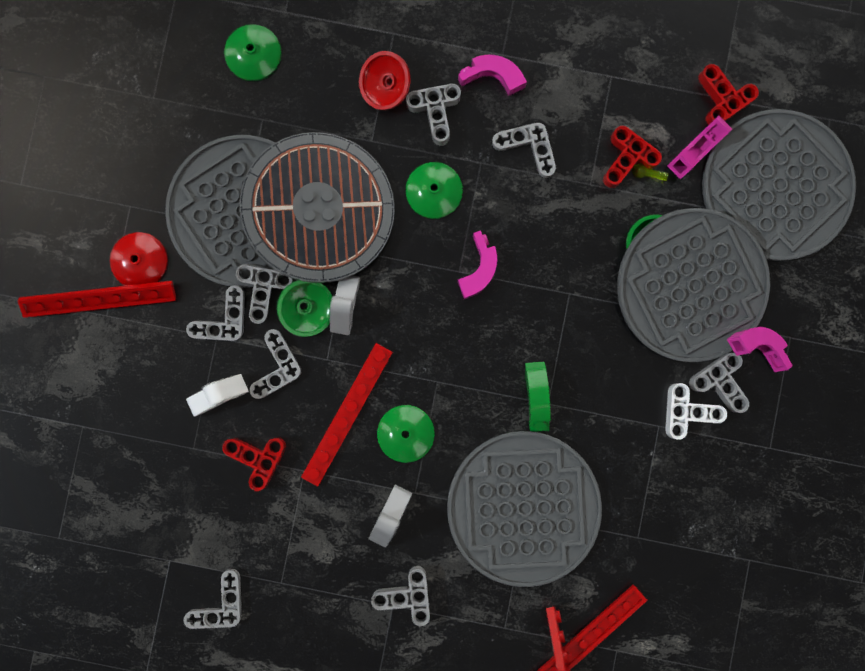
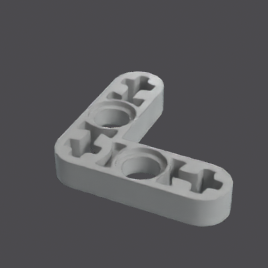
(529, 138)
(230, 322)
(281, 372)
(227, 607)

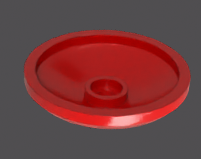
(376, 77)
(150, 264)

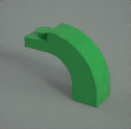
(538, 396)

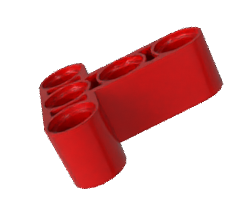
(730, 94)
(630, 155)
(257, 463)

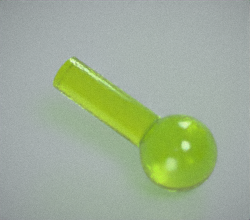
(641, 171)

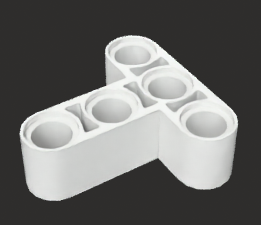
(216, 394)
(687, 411)

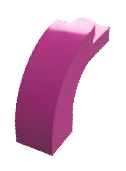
(497, 67)
(699, 147)
(480, 279)
(766, 341)

